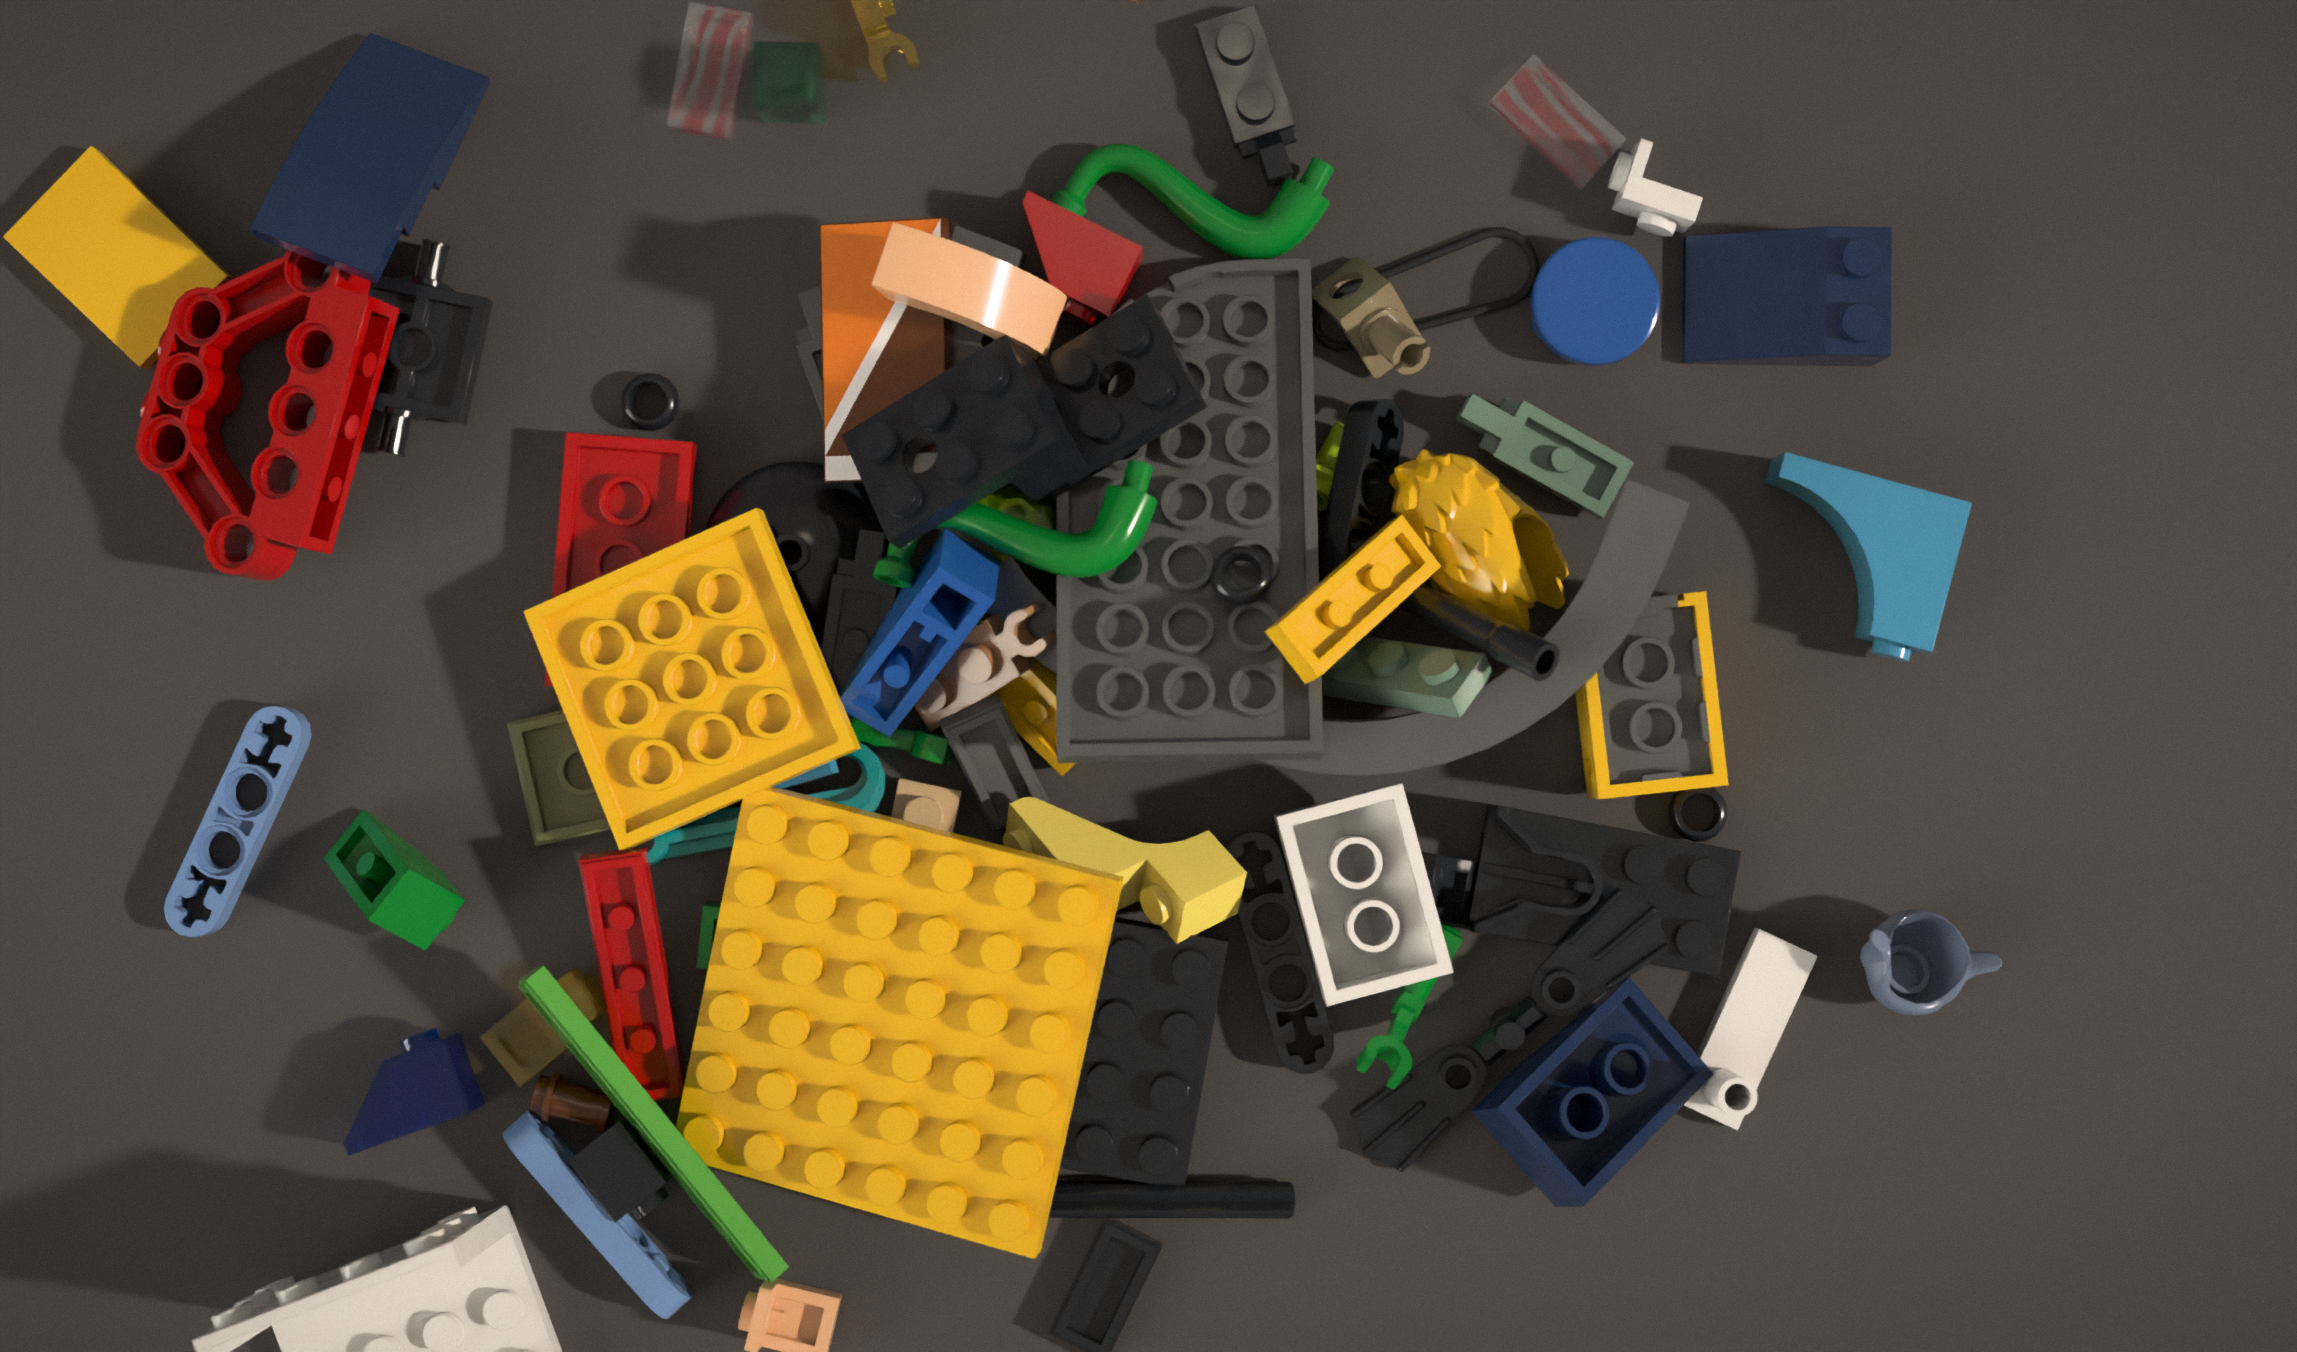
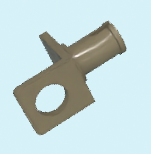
(1373, 320)

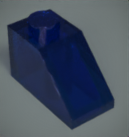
(416, 1091)

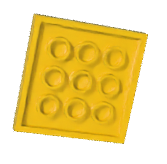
(691, 679)

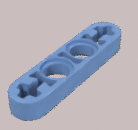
(227, 815)
(620, 1242)

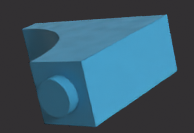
(1898, 544)

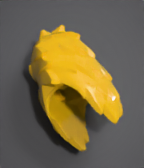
(1483, 535)

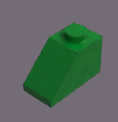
(393, 881)

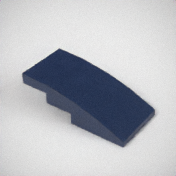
(370, 157)

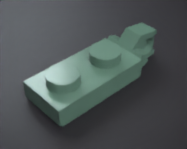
(1547, 452)

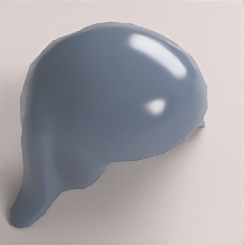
(1920, 962)

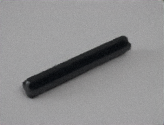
(1190, 1200)

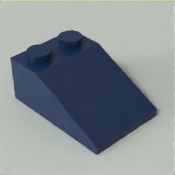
(1788, 297)
(1593, 1095)

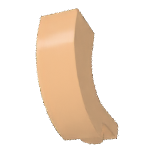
(969, 288)

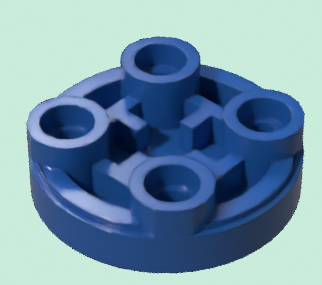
(1594, 301)

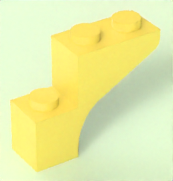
(1178, 883)

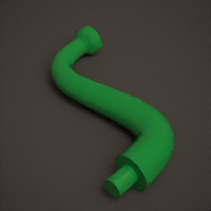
(1261, 236)
(1100, 549)

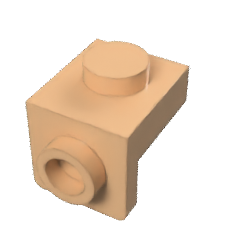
(789, 1317)

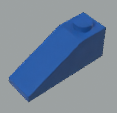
(921, 632)

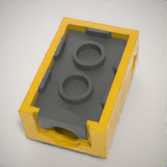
(1655, 707)

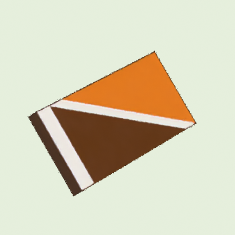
(869, 343)

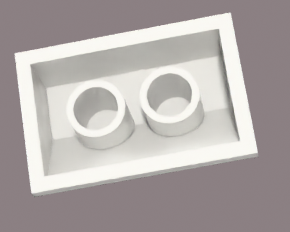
(1363, 894)

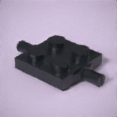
(432, 349)

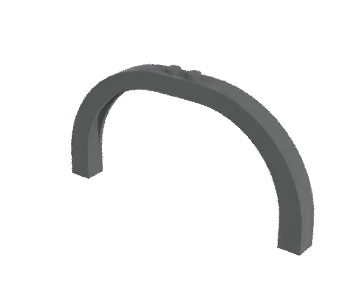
(1586, 634)

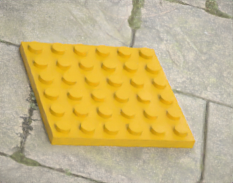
(896, 1017)

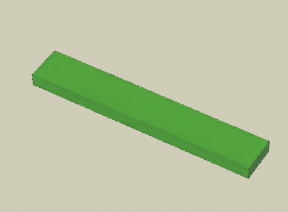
(651, 1124)

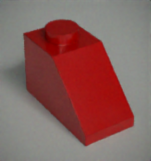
(1081, 259)

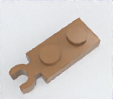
(982, 664)

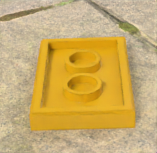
(113, 254)

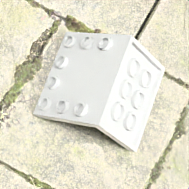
(443, 1291)

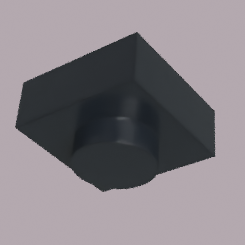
(1451, 886)

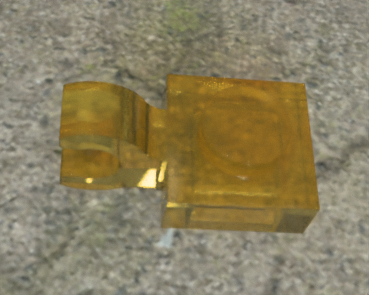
(879, 37)

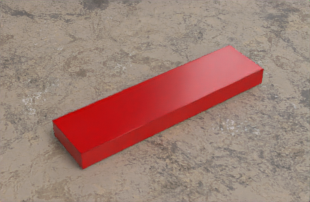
(633, 968)

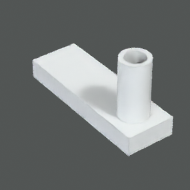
(1749, 1025)

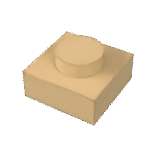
(927, 804)

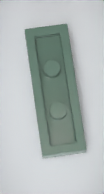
(1408, 676)

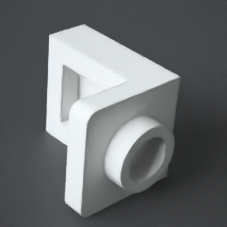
(1656, 205)

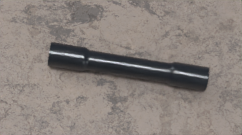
(1503, 641)

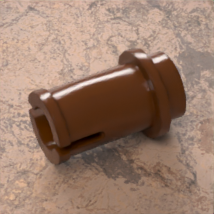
(571, 1102)

